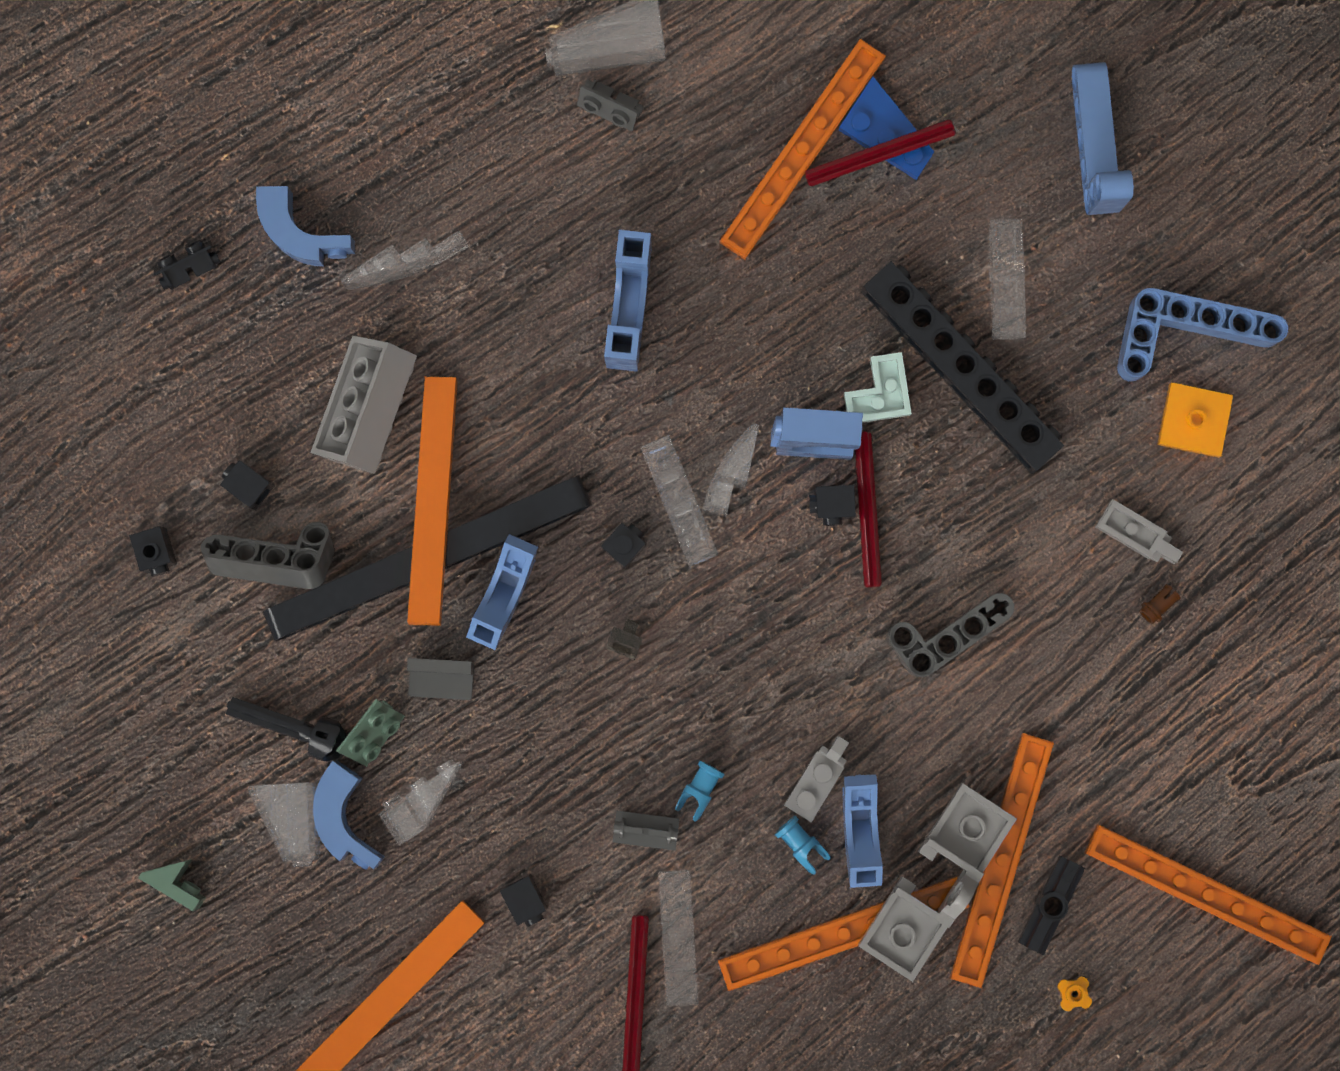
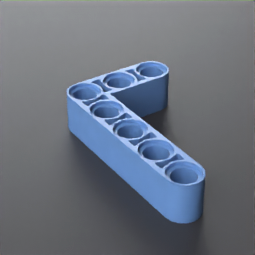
(1103, 185)
(1192, 322)

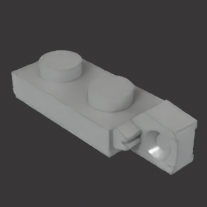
(1137, 533)
(817, 780)

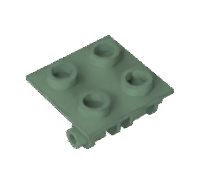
(371, 733)

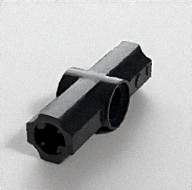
(1042, 925)

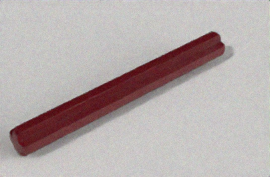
(880, 152)
(868, 512)
(635, 993)

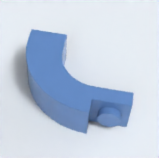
(277, 219)
(503, 592)
(330, 817)
(861, 831)

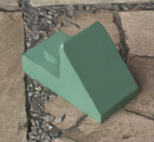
(167, 880)

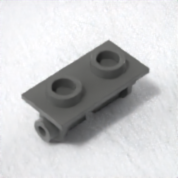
(597, 100)
(646, 830)

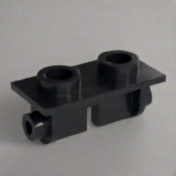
(196, 257)

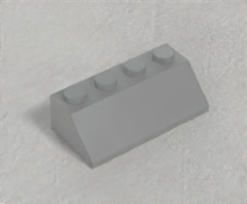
(364, 403)

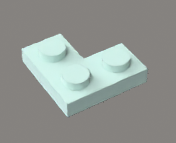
(890, 391)

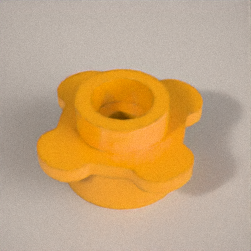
(1067, 987)

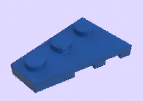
(879, 120)

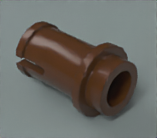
(1158, 605)

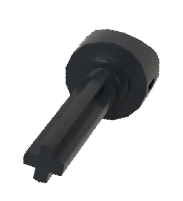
(314, 735)

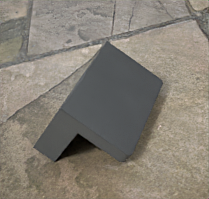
(440, 678)

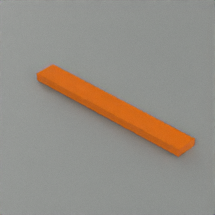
(802, 149)
(432, 501)
(995, 885)
(1208, 894)
(814, 941)
(395, 990)

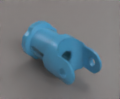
(700, 788)
(800, 843)

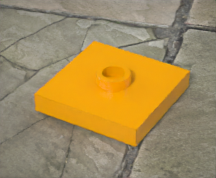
(1195, 420)

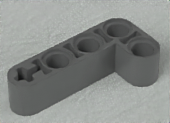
(273, 562)
(954, 630)

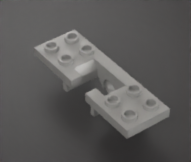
(907, 928)

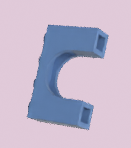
(630, 294)
(817, 433)

